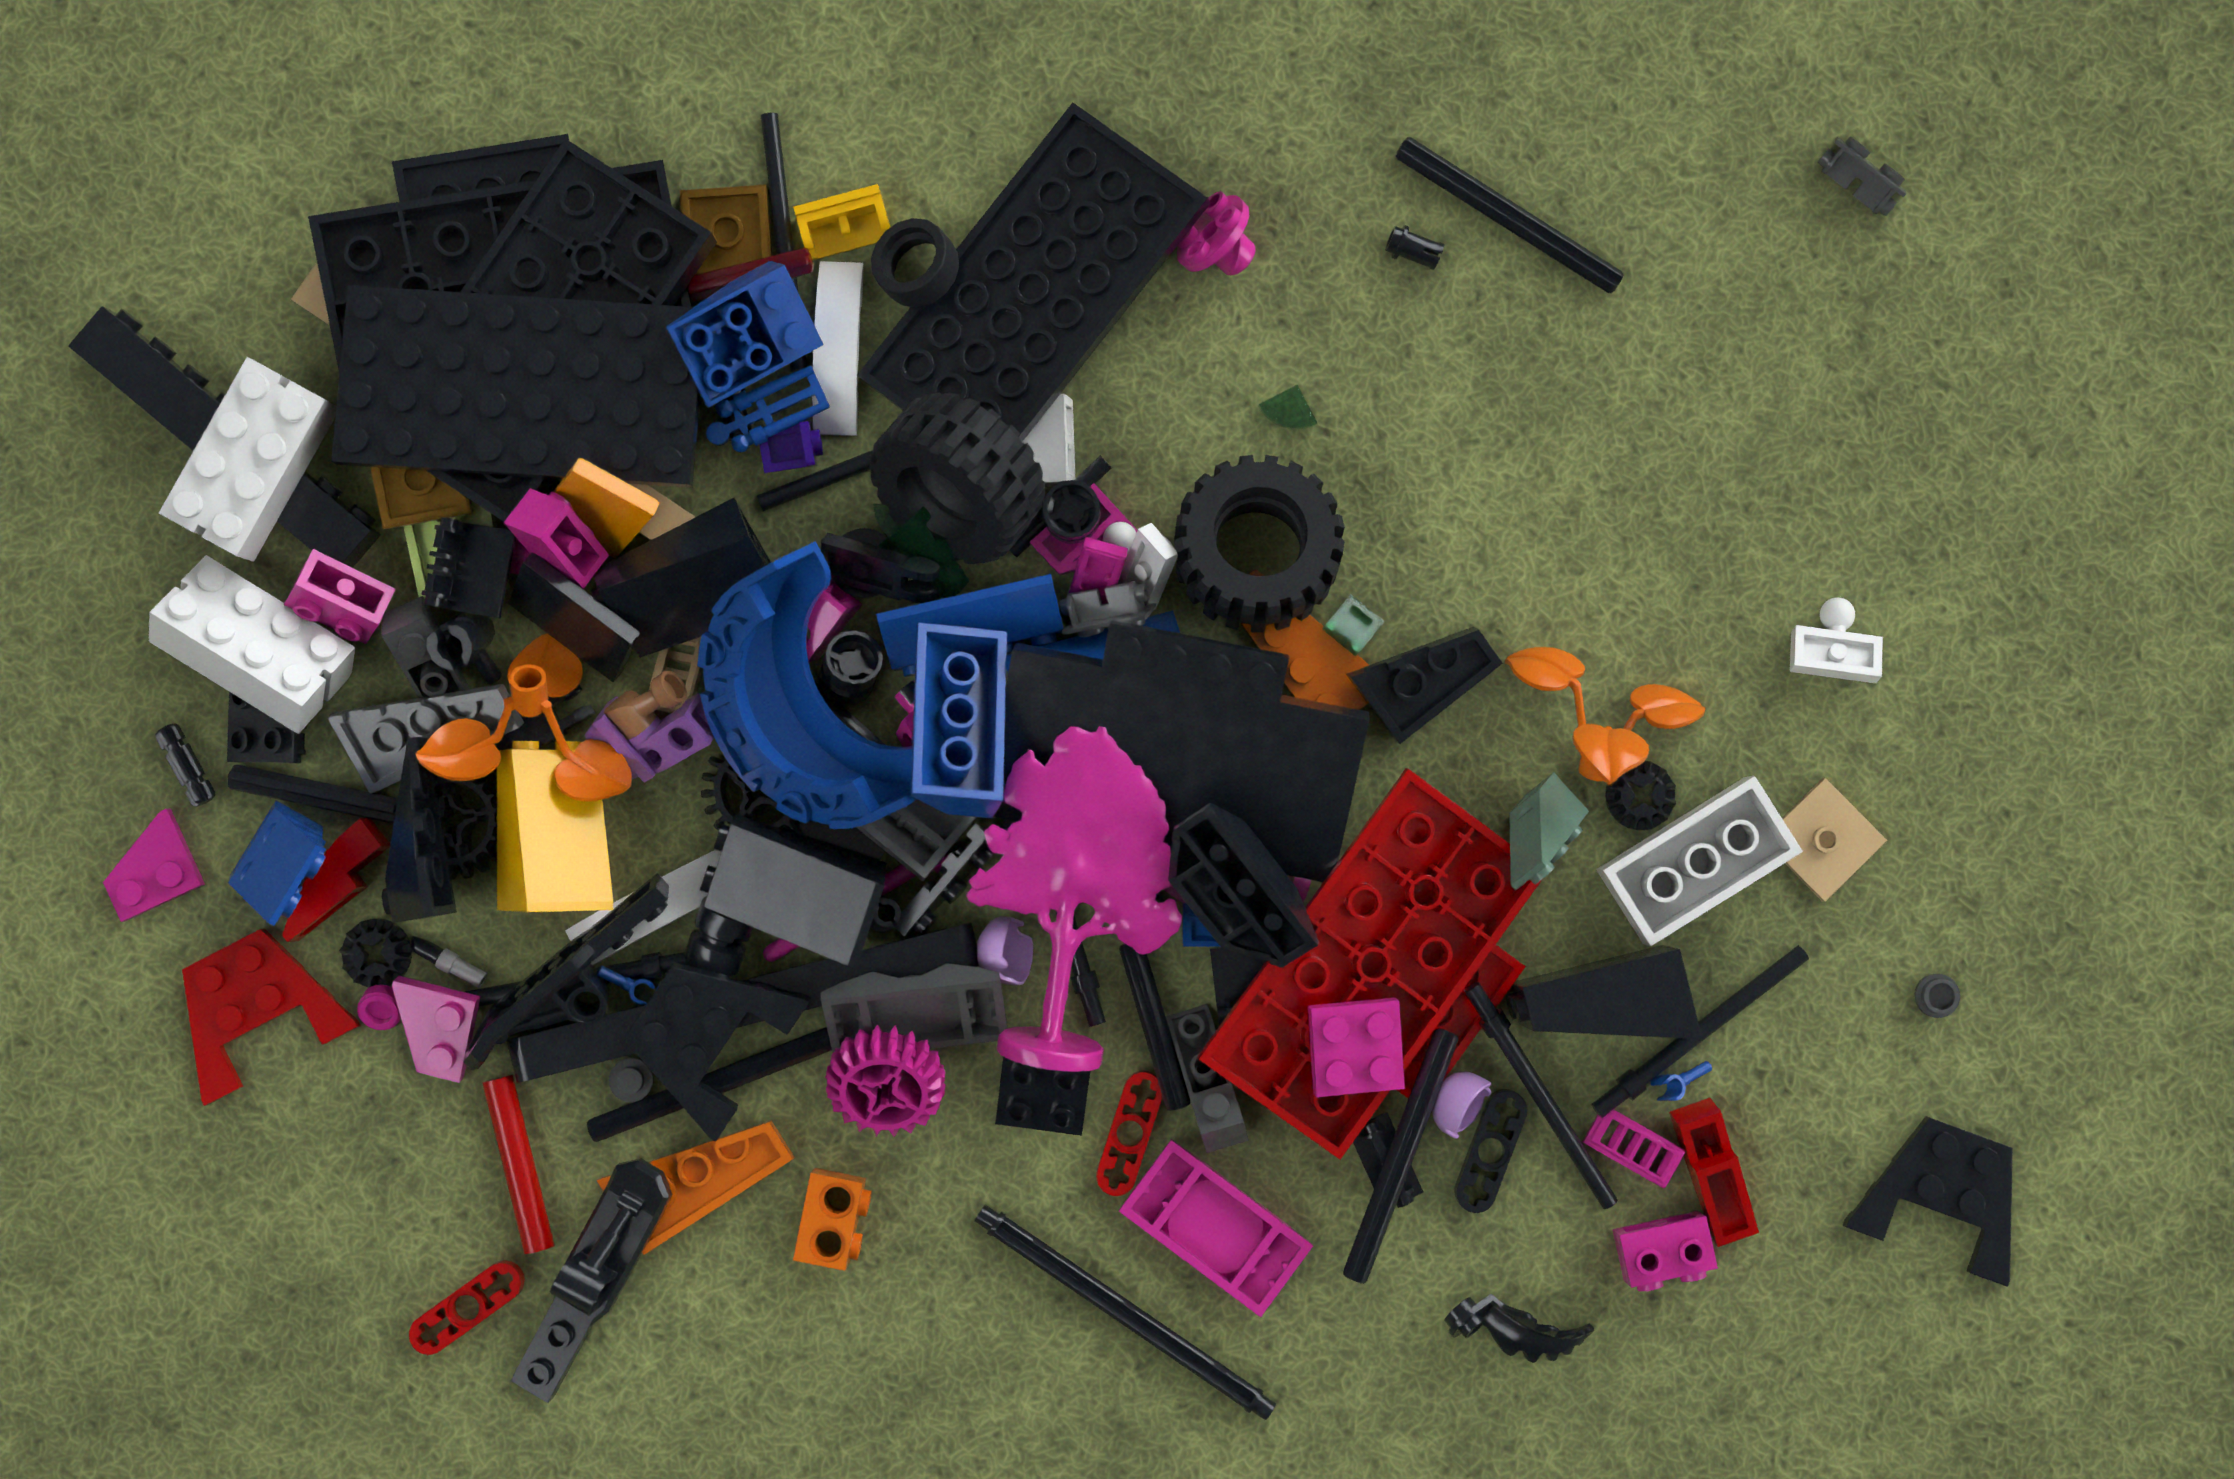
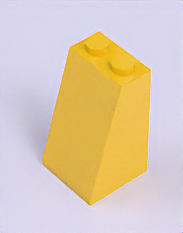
(547, 843)

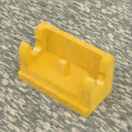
(842, 221)

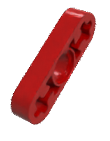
(1130, 1168)
(434, 1316)

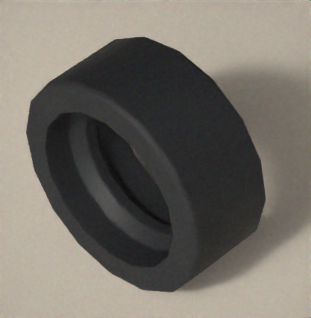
(899, 240)

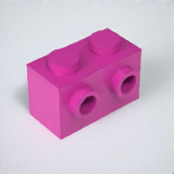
(557, 535)
(339, 597)
(1665, 1250)

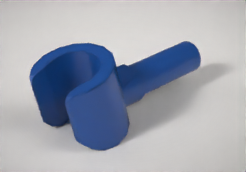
(623, 982)
(1677, 1083)

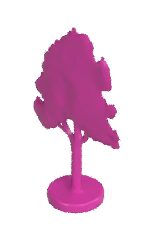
(1087, 837)

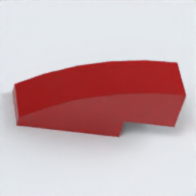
(337, 878)
(1714, 1171)

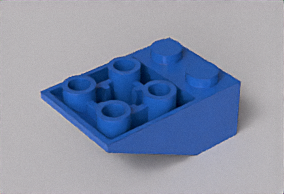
(744, 332)
(277, 861)

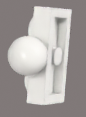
(1148, 556)
(1833, 650)

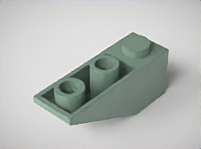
(1542, 829)

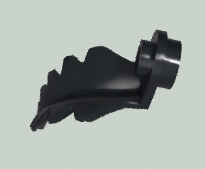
(1514, 1329)

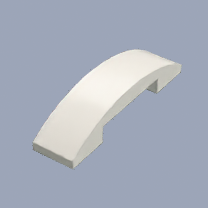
(837, 360)
(683, 898)

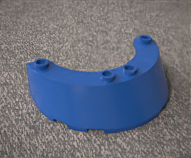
(772, 714)

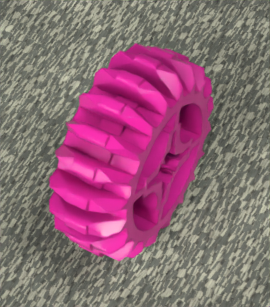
(885, 1081)

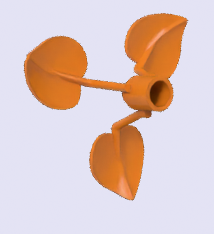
(541, 670)
(1604, 750)

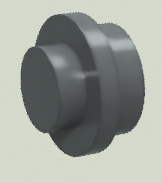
(1937, 995)
(631, 1080)

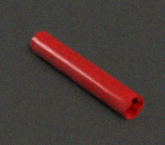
(518, 1164)

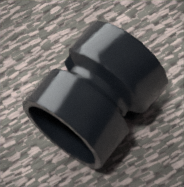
(1071, 511)
(850, 668)
(717, 942)

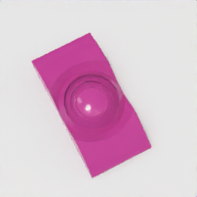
(1216, 1227)

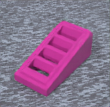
(1668, 1164)

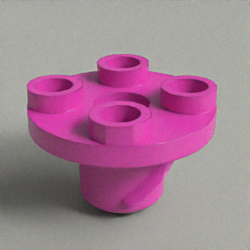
(1218, 237)

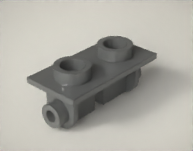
(1877, 184)
(1091, 616)

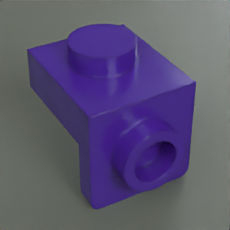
(792, 448)

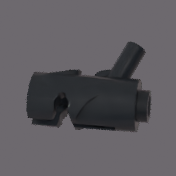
(463, 643)

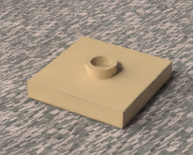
(1832, 839)

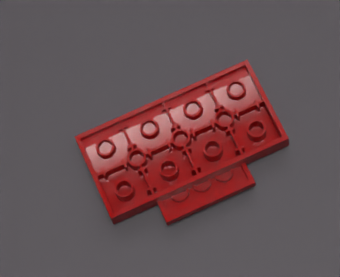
(1398, 918)

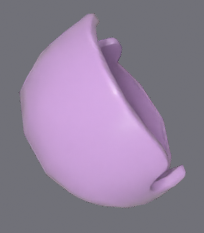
(1005, 950)
(1459, 1102)

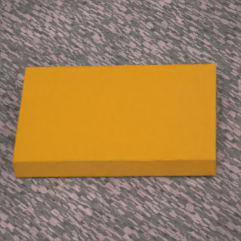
(606, 505)

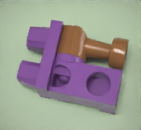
(642, 737)

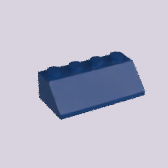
(1021, 608)
(959, 719)

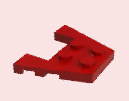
(244, 990)

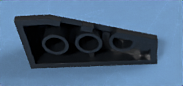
(418, 860)

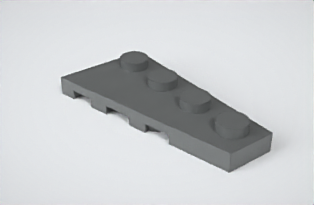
(379, 733)

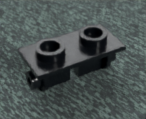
(1373, 1146)

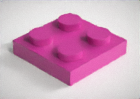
(1356, 1047)

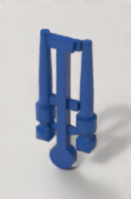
(720, 433)

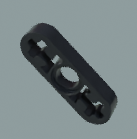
(1469, 1177)

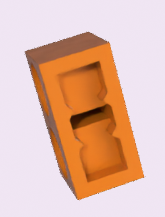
(821, 1216)

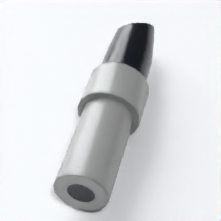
(448, 961)

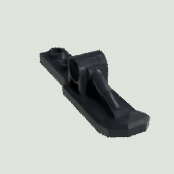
(553, 988)
(595, 1273)

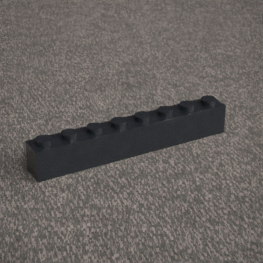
(186, 407)

